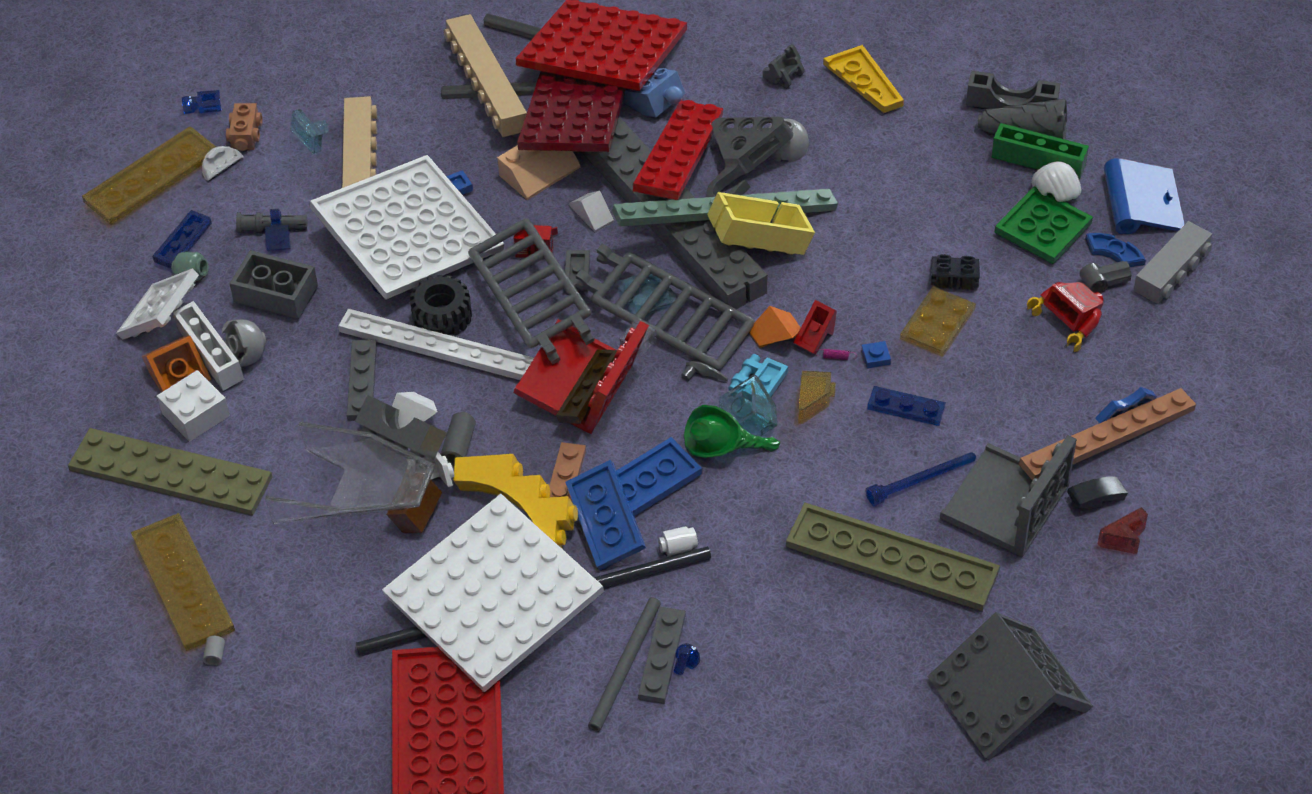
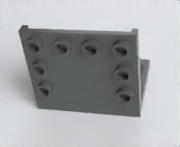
(1004, 502)
(1003, 682)

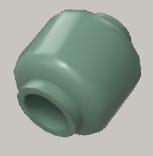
(189, 260)

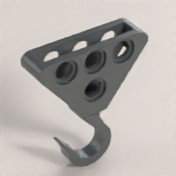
(741, 142)

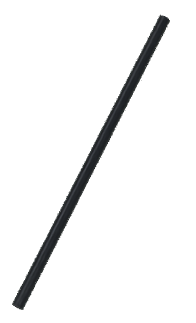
(605, 580)

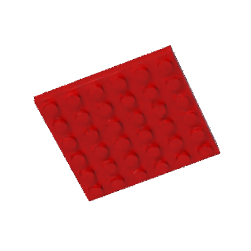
(602, 44)

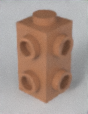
(244, 126)

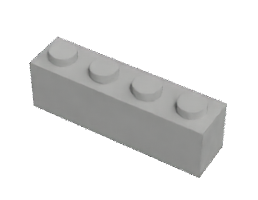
(1173, 262)

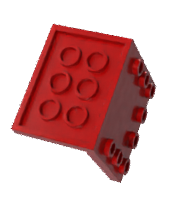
(550, 384)

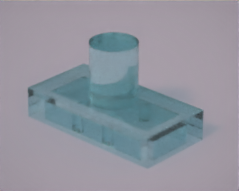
(308, 132)

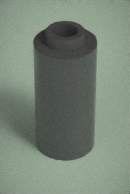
(458, 436)

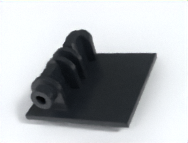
(947, 266)

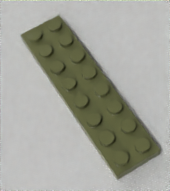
(170, 471)
(893, 556)

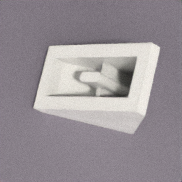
(593, 210)

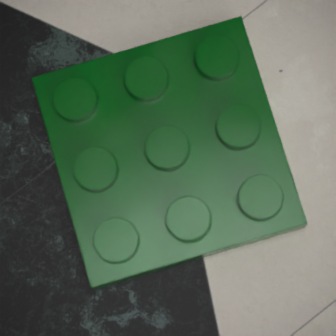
(1043, 225)

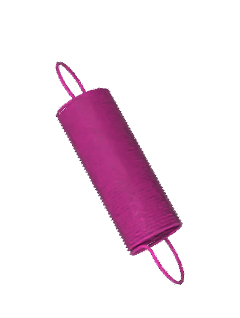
(836, 354)

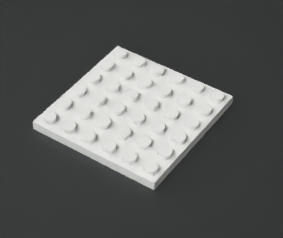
(404, 225)
(493, 592)

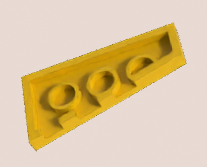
(865, 76)

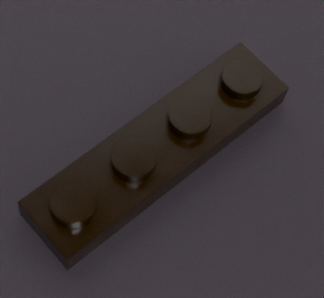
(576, 403)

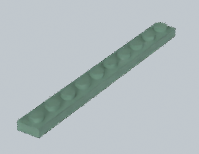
(697, 208)

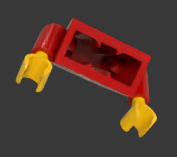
(1073, 305)

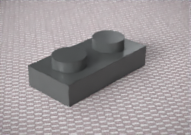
(575, 262)

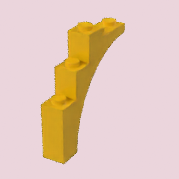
(530, 493)

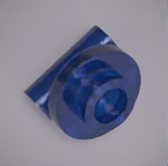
(686, 657)

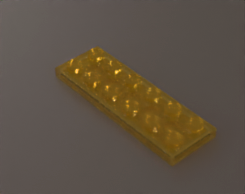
(148, 176)
(182, 581)

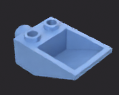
(657, 94)

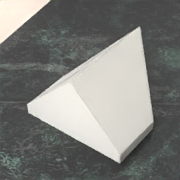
(413, 405)

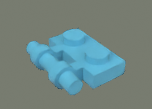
(769, 372)

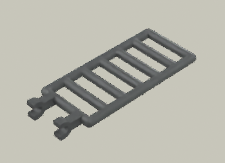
(620, 264)
(554, 268)

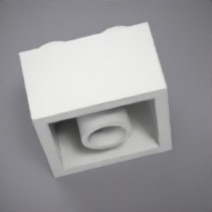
(193, 405)

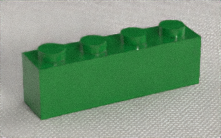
(1037, 149)

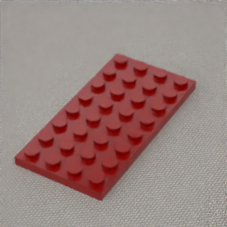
(443, 727)

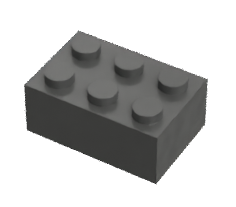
(273, 284)

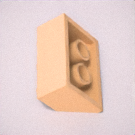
(535, 171)

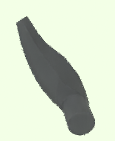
(703, 369)

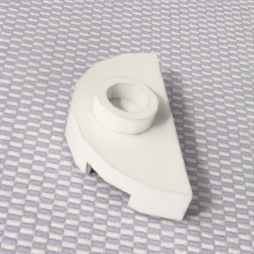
(218, 160)

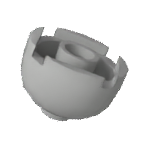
(794, 148)
(244, 337)

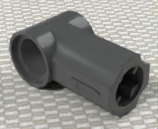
(1099, 278)

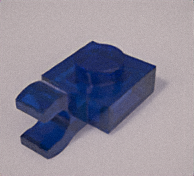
(204, 101)
(277, 235)

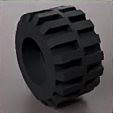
(436, 293)

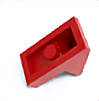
(816, 326)

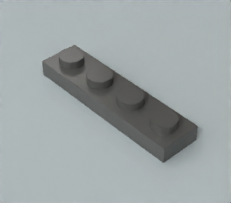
(361, 375)
(662, 655)

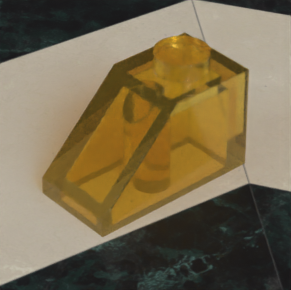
(814, 394)

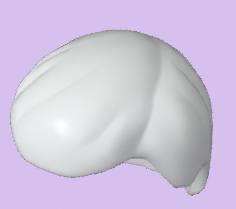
(1059, 180)

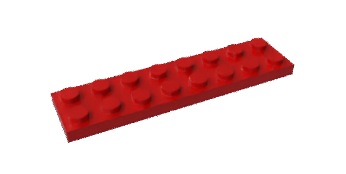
(677, 150)

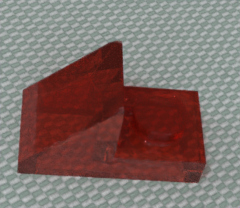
(1123, 532)

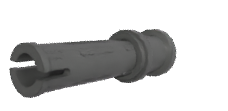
(259, 221)

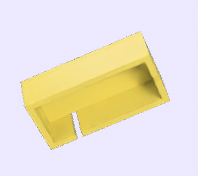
(747, 223)

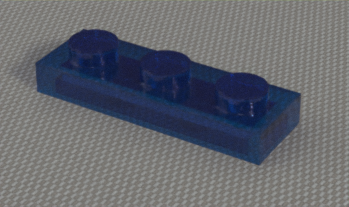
(182, 238)
(906, 405)

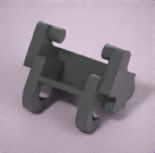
(783, 66)

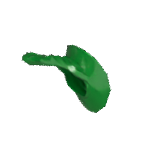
(716, 432)

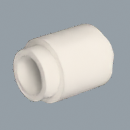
(678, 541)

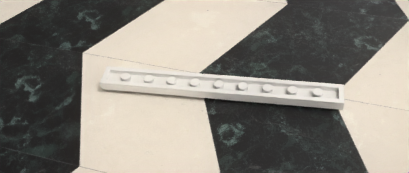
(435, 344)

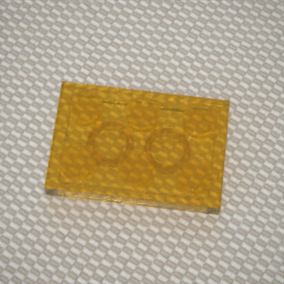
(937, 321)

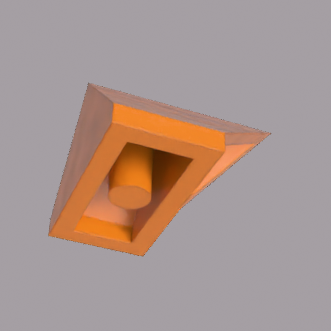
(773, 327)

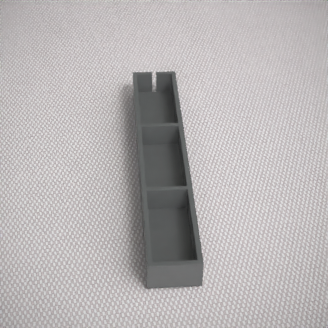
(717, 266)

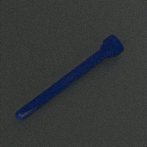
(878, 493)

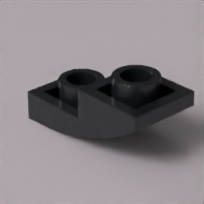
(1095, 491)

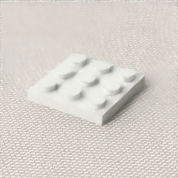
(158, 304)

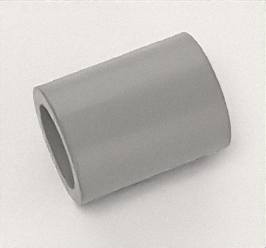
(213, 650)

